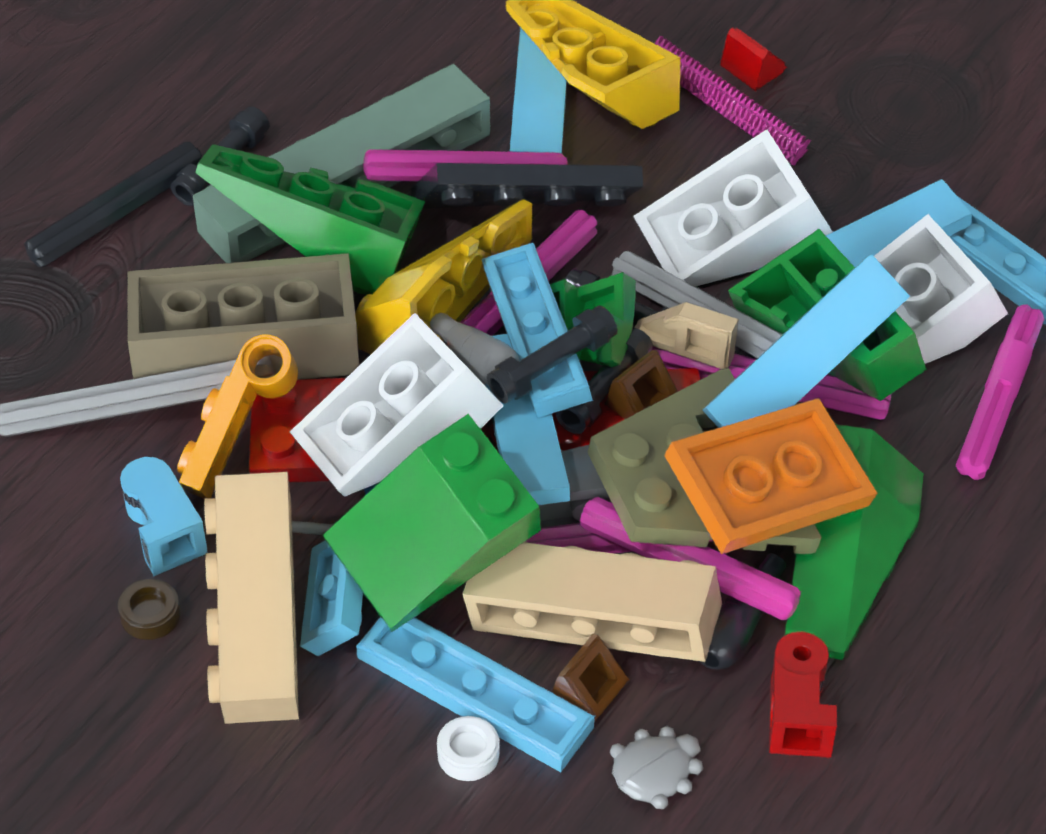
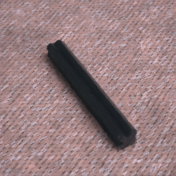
(110, 205)

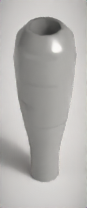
(472, 346)

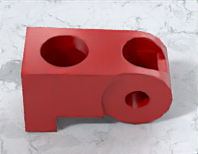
(796, 717)

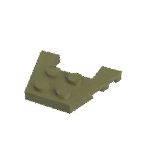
(645, 486)

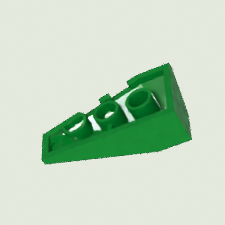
(319, 215)
(857, 547)

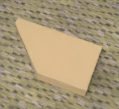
(693, 333)

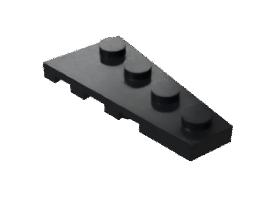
(506, 184)

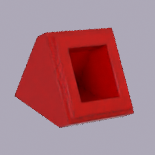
(750, 60)

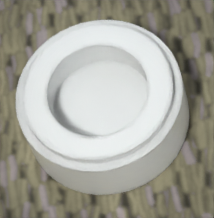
(468, 748)

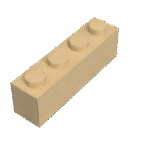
(583, 593)
(255, 598)

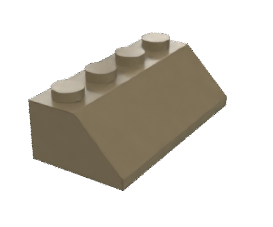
(210, 311)

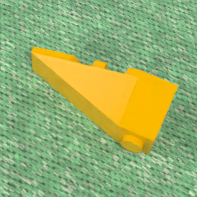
(603, 59)
(442, 281)

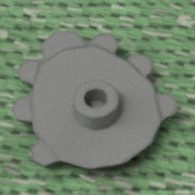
(656, 766)

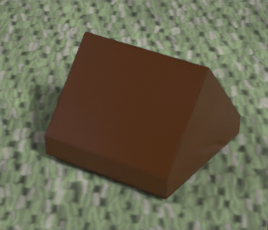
(640, 386)
(591, 678)

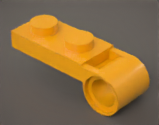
(228, 409)

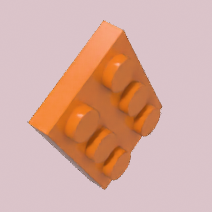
(770, 475)

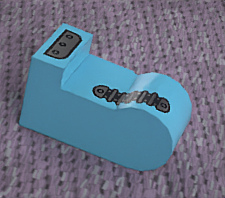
(171, 524)

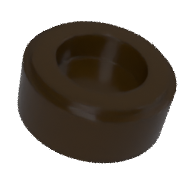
(149, 609)

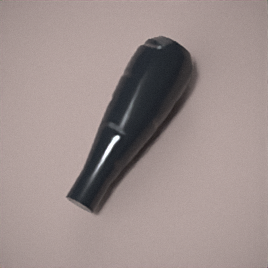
(738, 622)

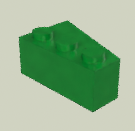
(796, 282)

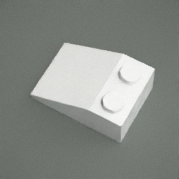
(731, 215)
(947, 292)
(392, 407)

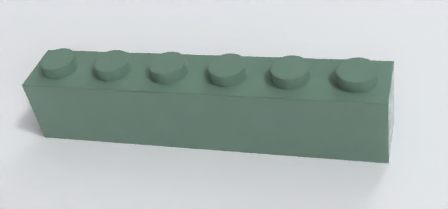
(432, 114)

